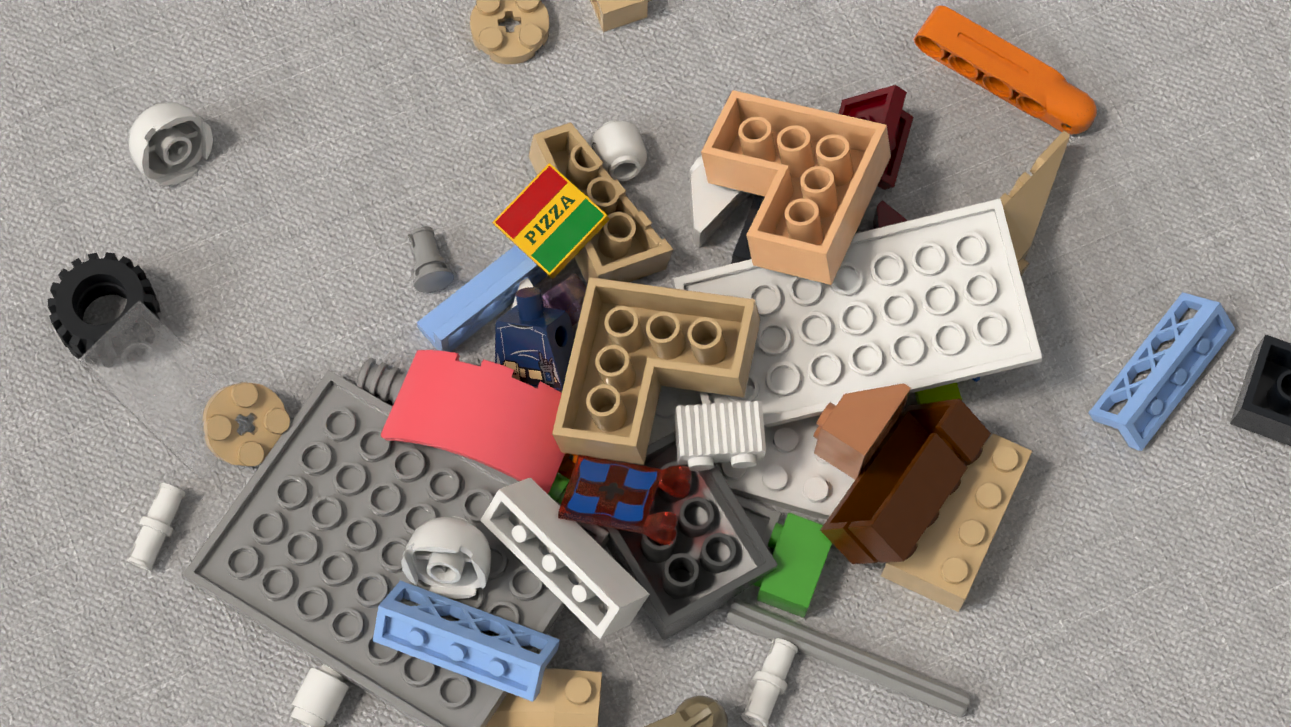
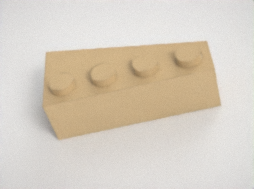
(627, 243)
(959, 539)

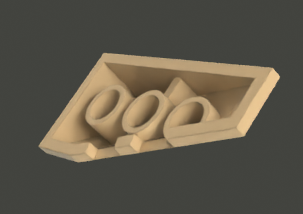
(1029, 196)
(564, 700)

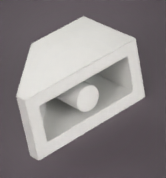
(710, 203)

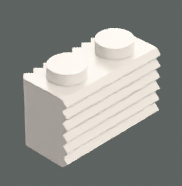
(720, 434)

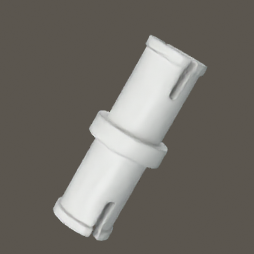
(155, 526)
(769, 682)

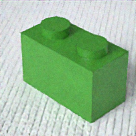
(800, 560)

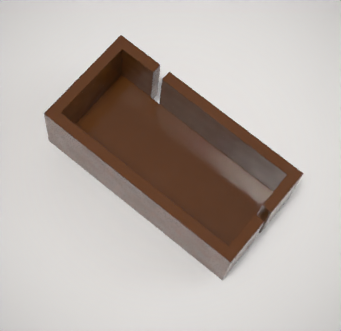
(906, 482)

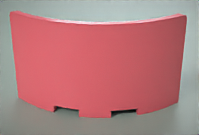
(478, 415)

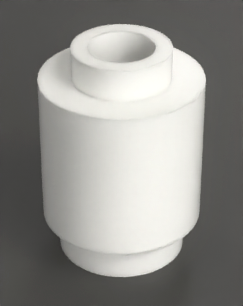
(318, 697)

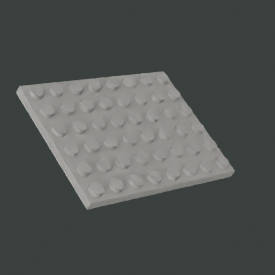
(324, 543)

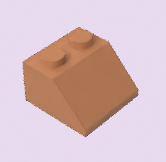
(857, 426)

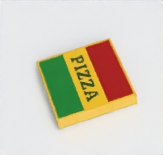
(551, 220)

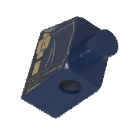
(534, 340)

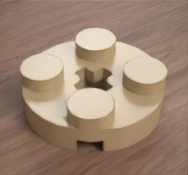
(509, 46)
(221, 423)

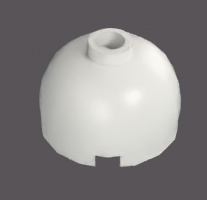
(169, 142)
(448, 556)

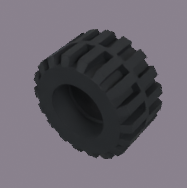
(87, 283)

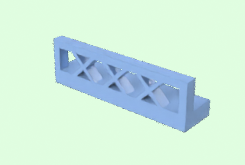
(479, 300)
(1171, 369)
(460, 644)

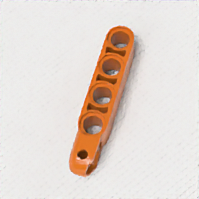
(1005, 70)

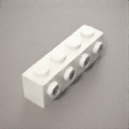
(564, 557)

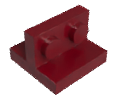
(884, 107)

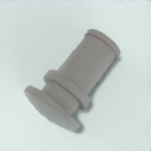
(429, 268)

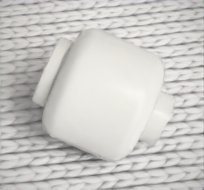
(620, 149)

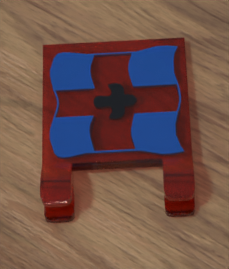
(623, 495)

